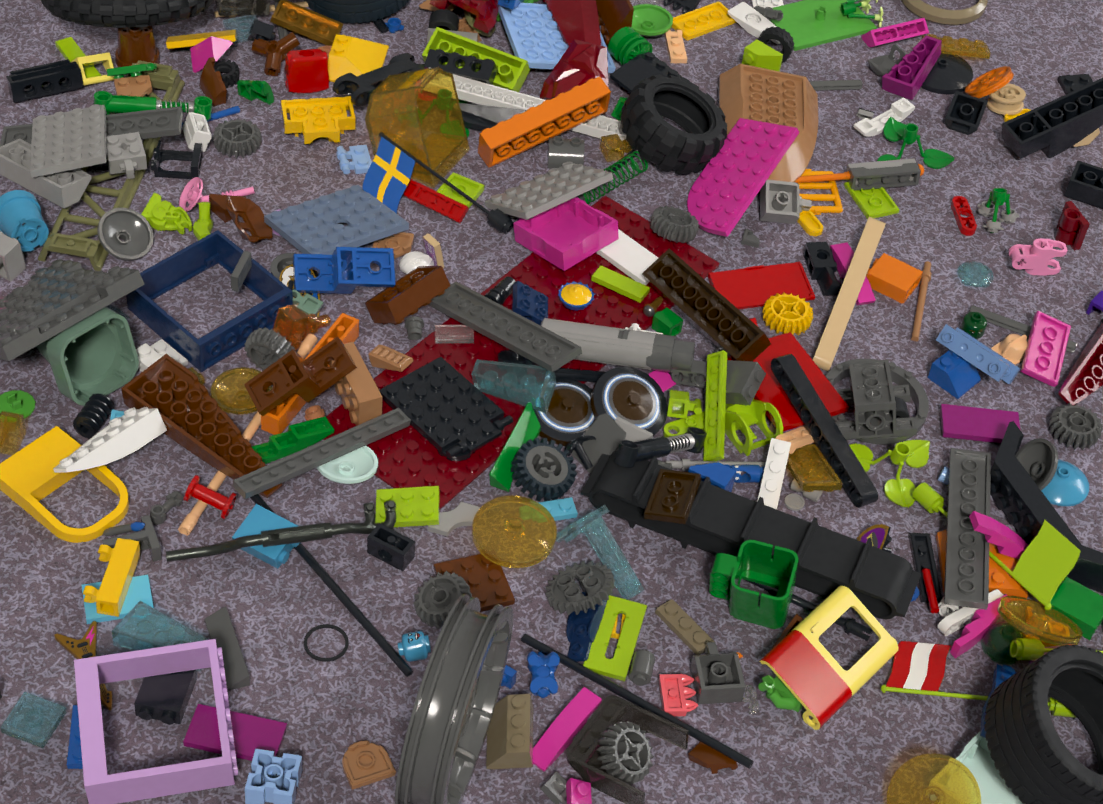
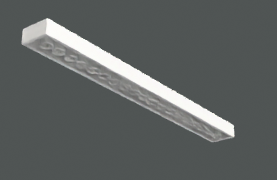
(491, 95)

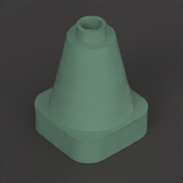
(92, 356)

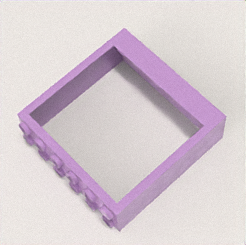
(158, 780)

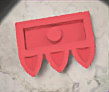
(675, 694)

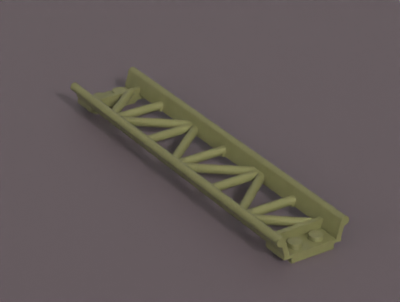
(78, 244)

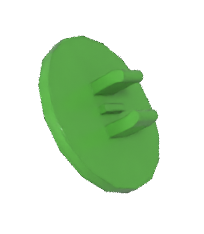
(17, 402)

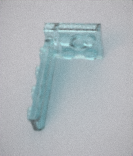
(606, 549)

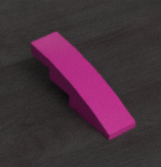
(843, 256)
(997, 533)
(975, 630)
(565, 728)

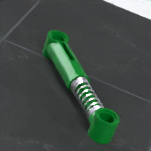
(126, 104)

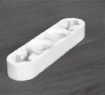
(963, 616)

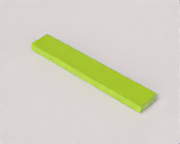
(715, 406)

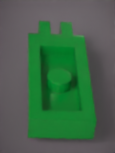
(134, 70)

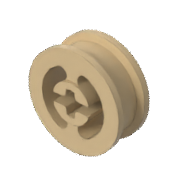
(1007, 100)

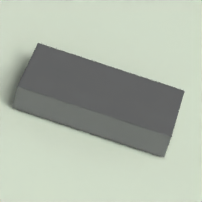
(241, 271)

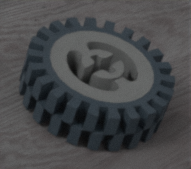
(546, 460)

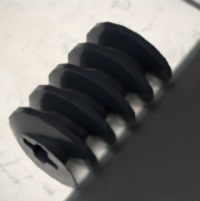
(93, 415)

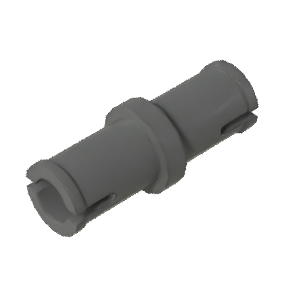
(770, 13)

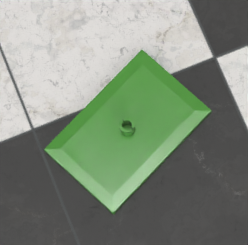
(820, 22)

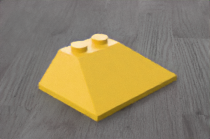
(354, 56)

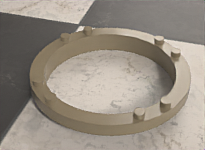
(944, 16)

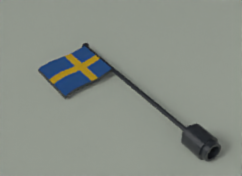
(392, 172)

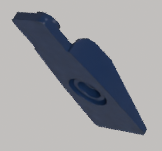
(582, 631)

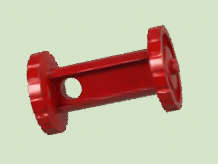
(210, 497)

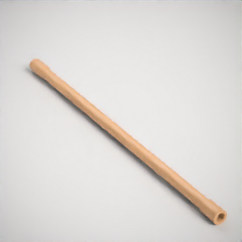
(192, 518)

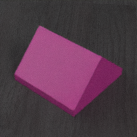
(208, 48)

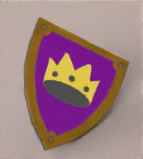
(879, 534)

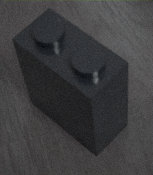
(165, 696)

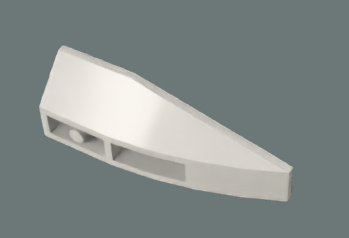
(116, 440)

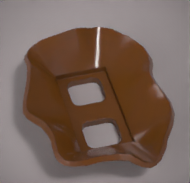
(251, 215)

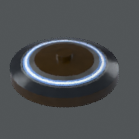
(631, 396)
(568, 412)

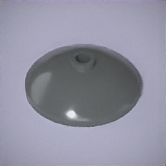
(130, 227)
(1039, 460)

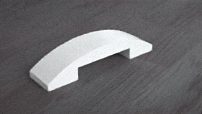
(875, 126)

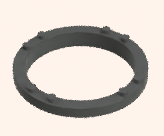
(899, 377)

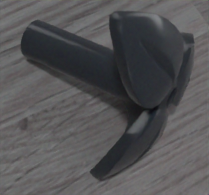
(577, 445)

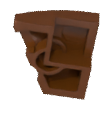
(212, 83)

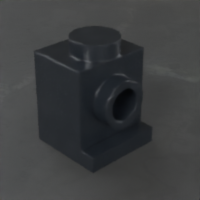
(261, 30)

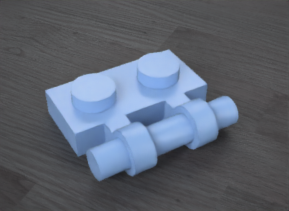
(360, 159)

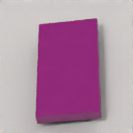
(975, 423)
(248, 733)

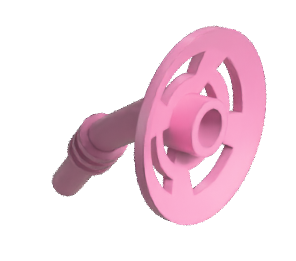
(194, 194)

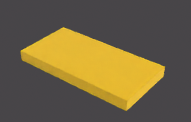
(702, 20)
(193, 39)

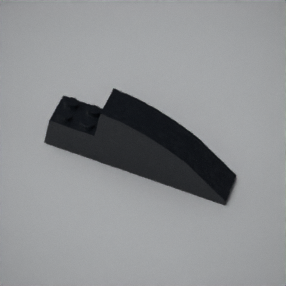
(1057, 123)

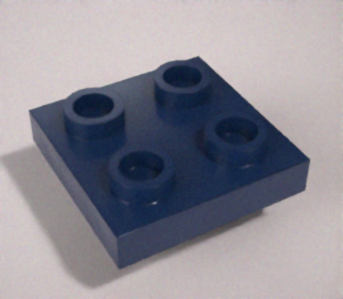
(529, 303)

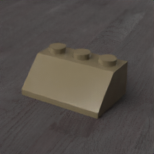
(511, 733)

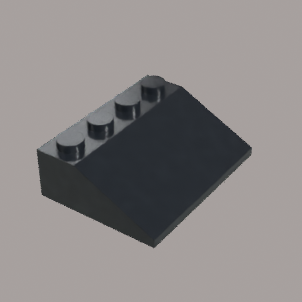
(640, 68)

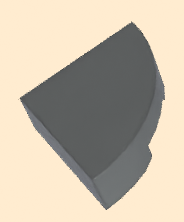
(750, 239)

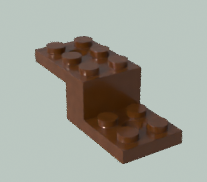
(295, 375)

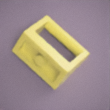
(103, 58)

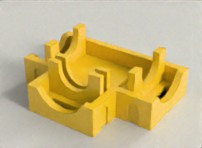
(318, 117)

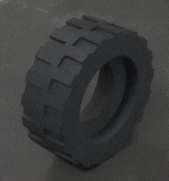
(780, 35)

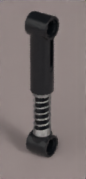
(632, 452)

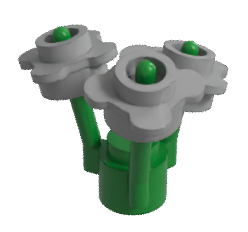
(986, 209)

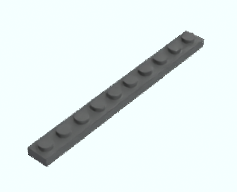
(320, 453)

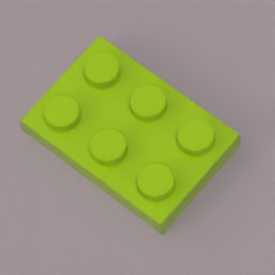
(413, 505)

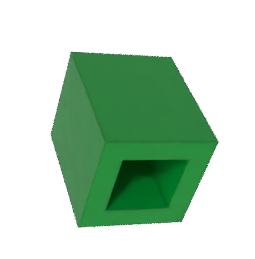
(667, 322)

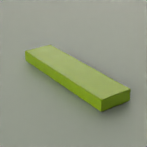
(71, 51)

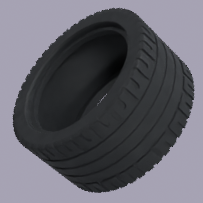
(1025, 739)

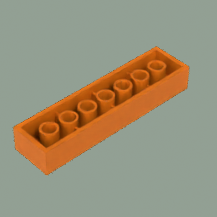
(543, 121)

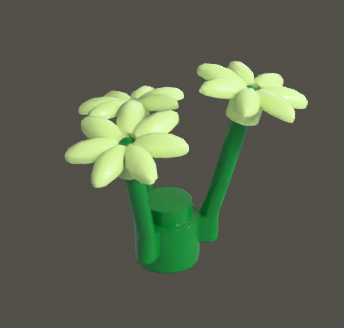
(849, 7)

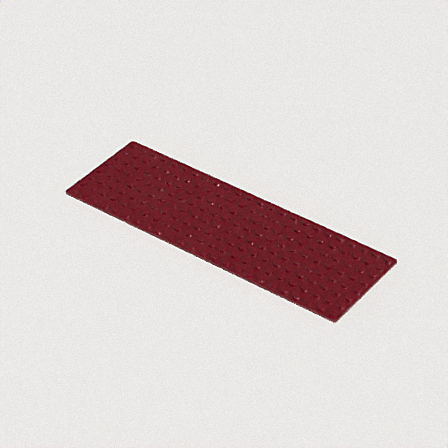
(410, 459)

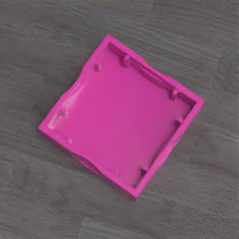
(567, 233)

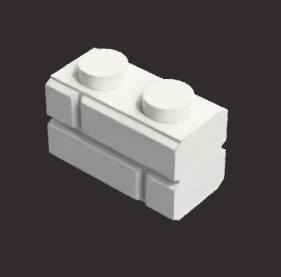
(196, 130)

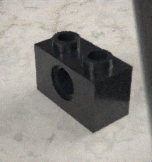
(817, 257)
(391, 547)

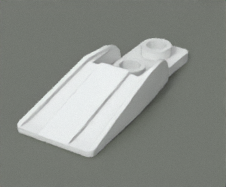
(750, 19)

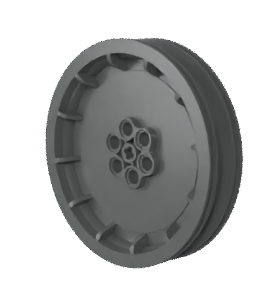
(454, 704)

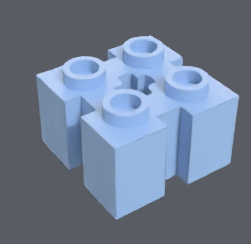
(273, 778)

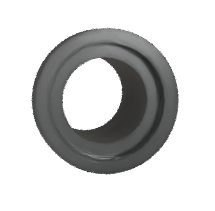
(414, 327)

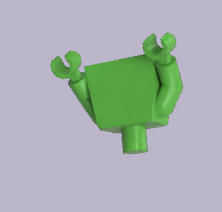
(779, 694)

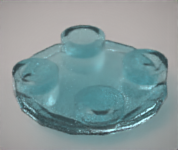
(975, 274)

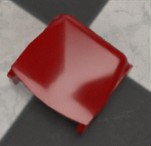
(306, 71)

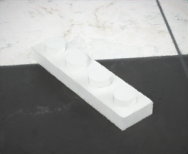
(774, 472)

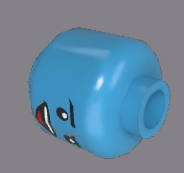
(414, 646)

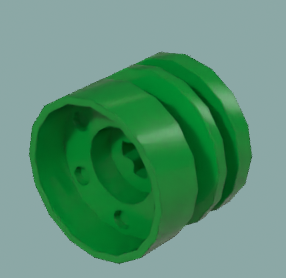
(627, 44)

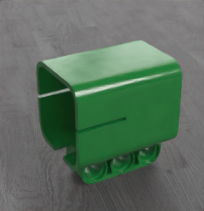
(756, 565)

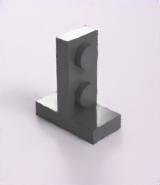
(147, 539)

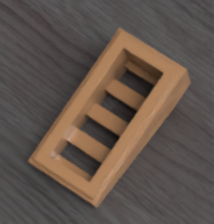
(388, 358)

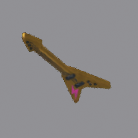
(85, 649)

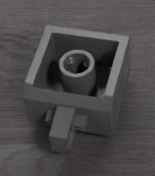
(717, 676)

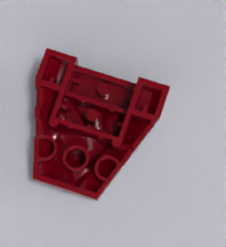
(485, 11)
(576, 67)

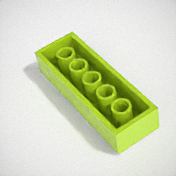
(508, 71)

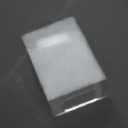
(453, 334)

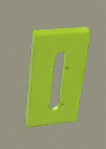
(620, 663)

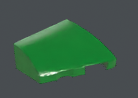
(255, 89)

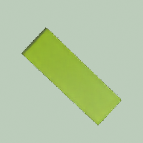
(620, 284)

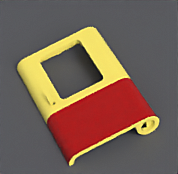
(813, 672)

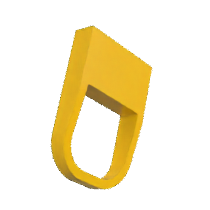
(30, 478)

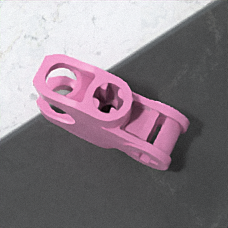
(1038, 256)

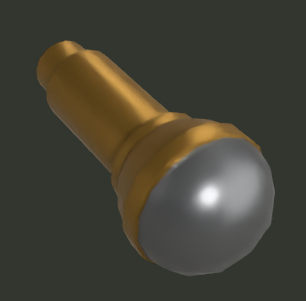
(650, 309)

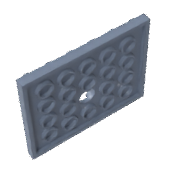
(315, 226)

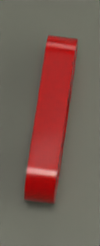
(970, 229)

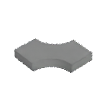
(460, 516)

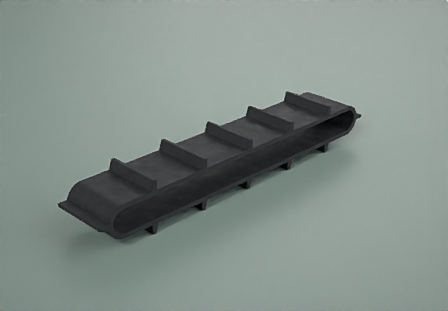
(725, 520)

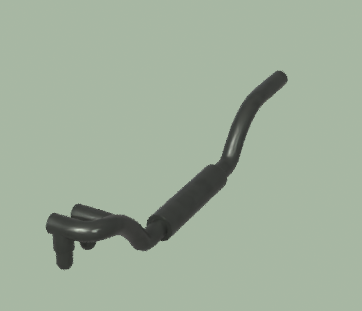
(291, 535)

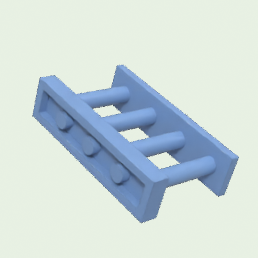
(978, 354)

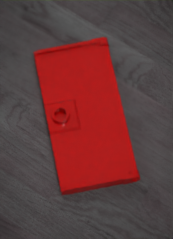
(756, 284)

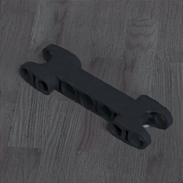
(363, 85)

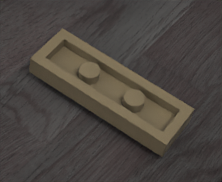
(683, 626)

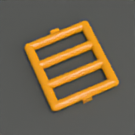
(817, 210)

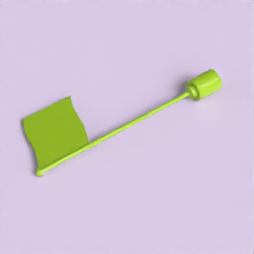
(1042, 563)

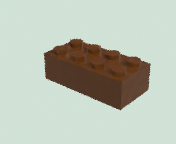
(408, 295)

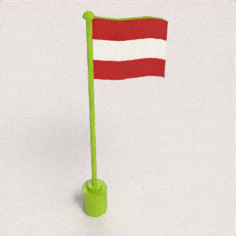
(921, 668)

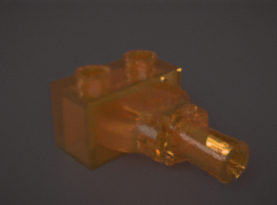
(297, 324)

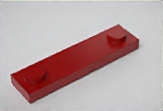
(435, 201)

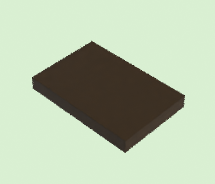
(672, 496)

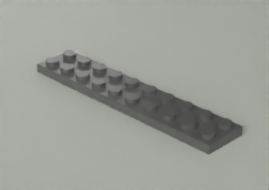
(148, 123)
(506, 327)
(966, 549)

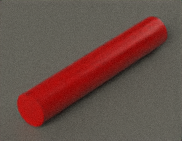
(930, 591)

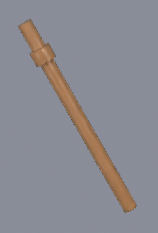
(926, 277)

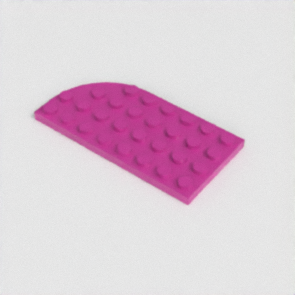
(737, 173)

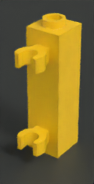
(117, 578)

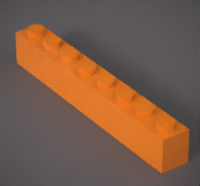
(280, 417)

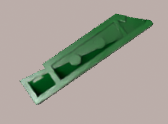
(525, 429)

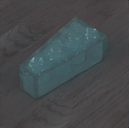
(515, 382)
(150, 628)

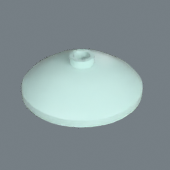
(351, 467)

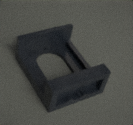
(163, 155)

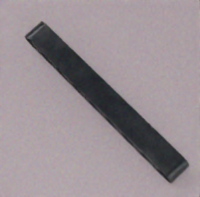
(824, 430)

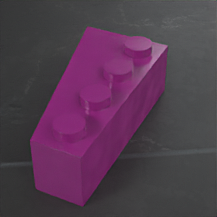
(912, 71)

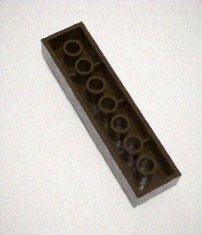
(706, 308)

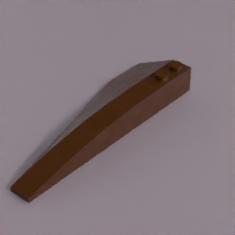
(193, 418)

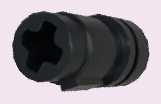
(501, 290)

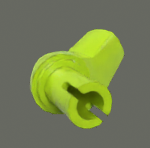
(204, 224)

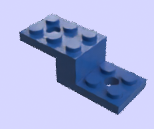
(344, 270)

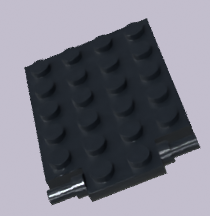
(446, 408)

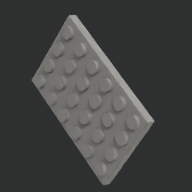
(68, 140)
(548, 190)

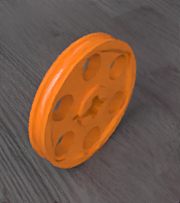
(989, 82)

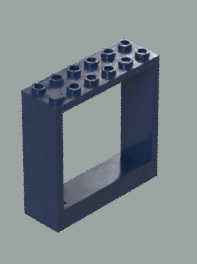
(185, 265)

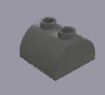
(564, 150)

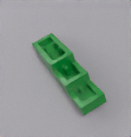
(296, 439)

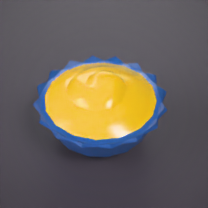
(576, 295)

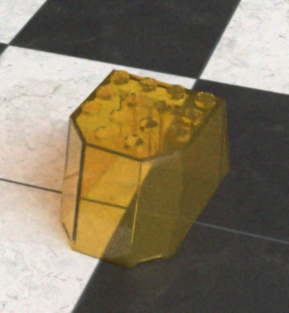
(422, 117)

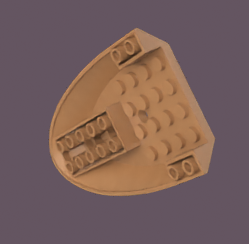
(774, 99)

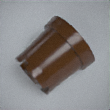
(136, 45)

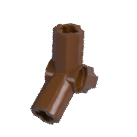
(274, 52)

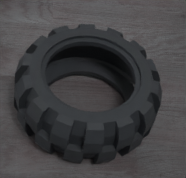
(663, 142)

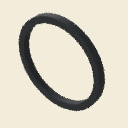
(326, 659)

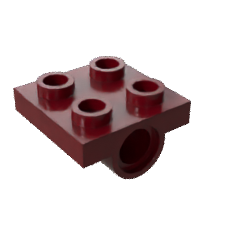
(1071, 226)

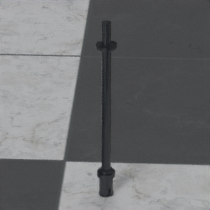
(848, 625)

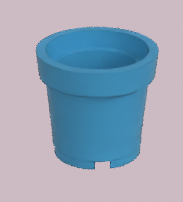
(20, 208)

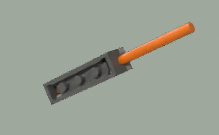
(874, 174)

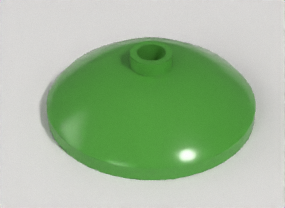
(651, 20)

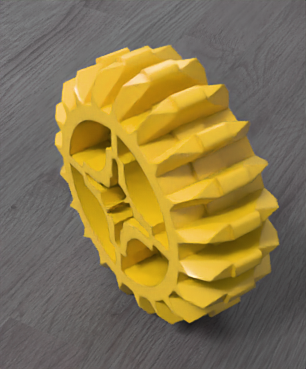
(787, 314)

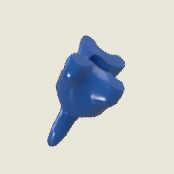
(542, 670)

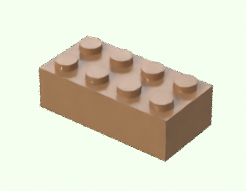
(359, 390)

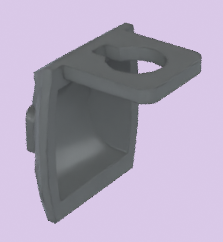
(884, 63)

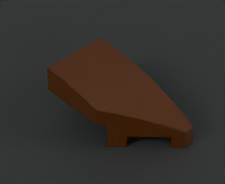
(710, 758)

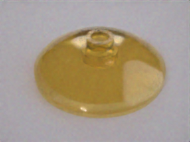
(231, 393)

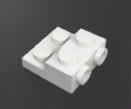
(150, 354)

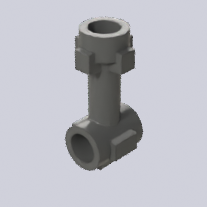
(158, 512)

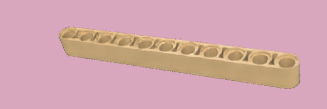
(848, 294)

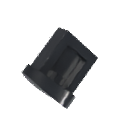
(828, 282)

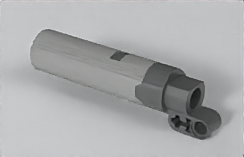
(633, 349)

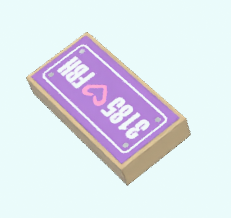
(433, 249)

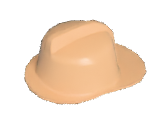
(1012, 348)

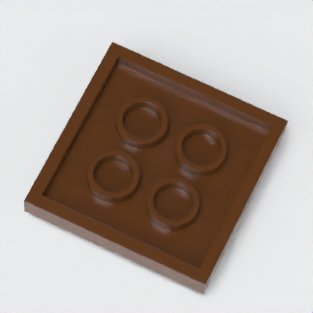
(483, 577)

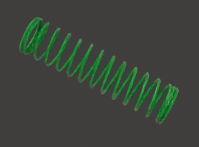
(633, 166)

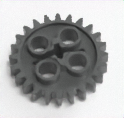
(566, 594)

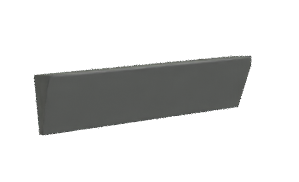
(221, 629)

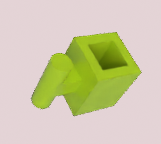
(679, 404)

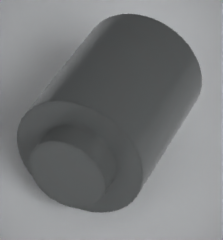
(642, 667)

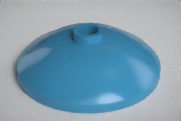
(1067, 486)

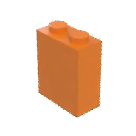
(893, 278)

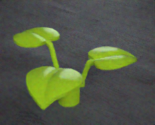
(912, 452)

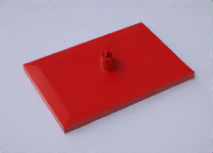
(773, 393)

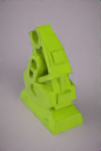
(165, 216)

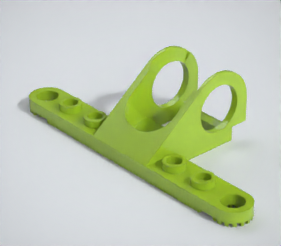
(736, 418)

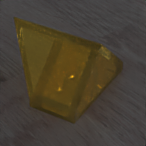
(11, 432)

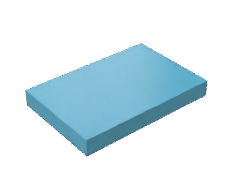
(138, 591)

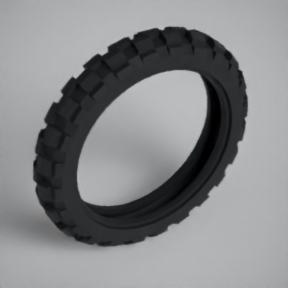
(125, 12)

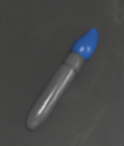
(135, 526)

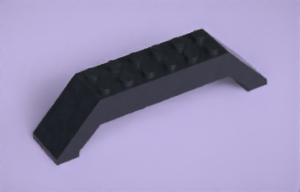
(1028, 507)

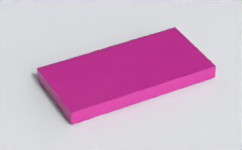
(1046, 349)

